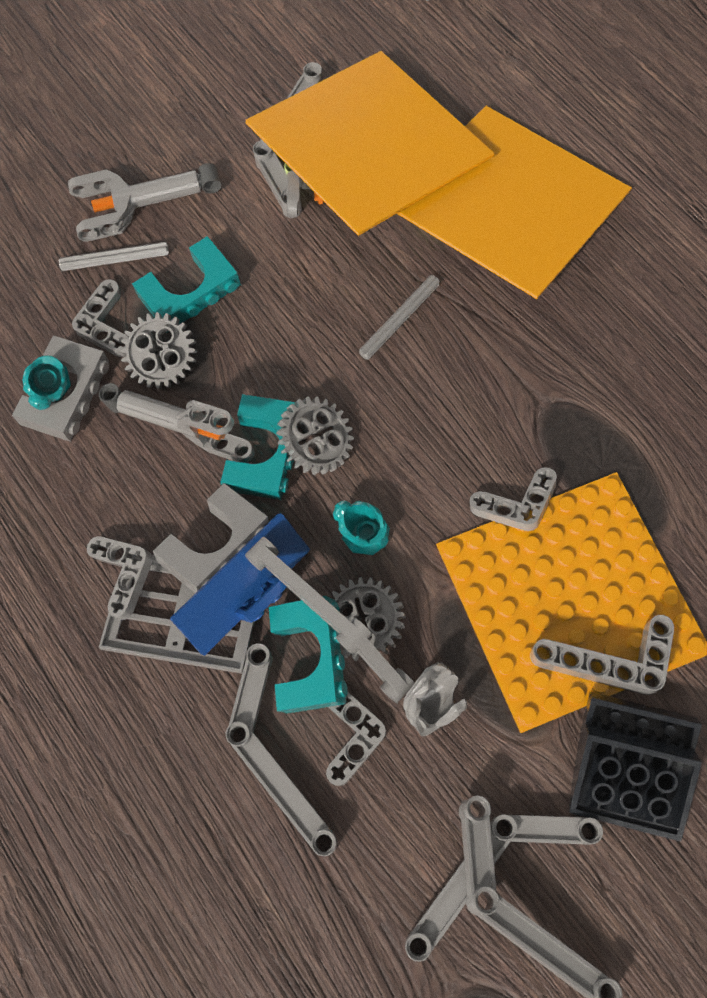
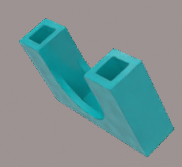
(218, 281)
(265, 478)
(326, 684)

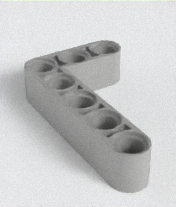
(610, 664)

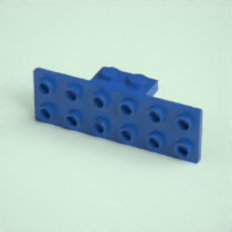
(238, 589)

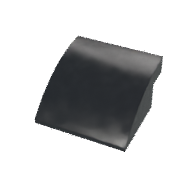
(636, 766)

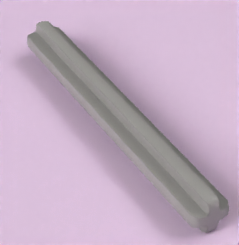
(113, 256)
(399, 317)

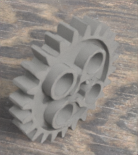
(177, 344)
(304, 415)
(385, 611)

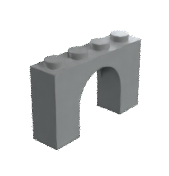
(64, 417)
(198, 568)

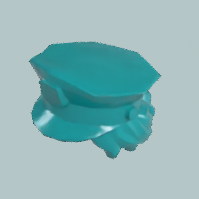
(45, 381)
(361, 526)

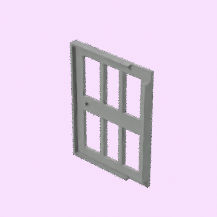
(174, 652)

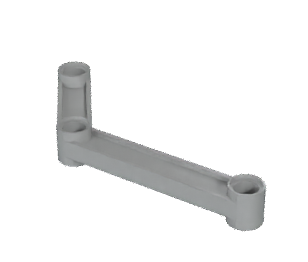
(267, 159)
(351, 635)
(261, 761)
(453, 895)
(511, 921)

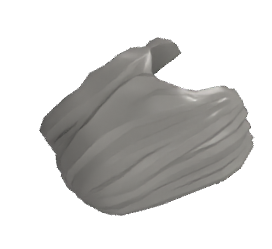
(430, 700)

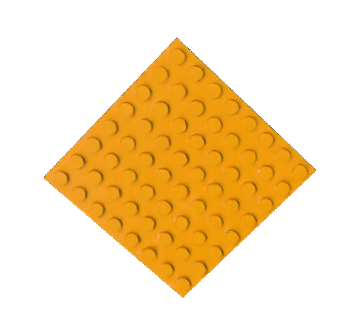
(369, 141)
(521, 208)
(574, 580)

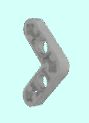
(94, 320)
(518, 510)
(130, 568)
(360, 738)

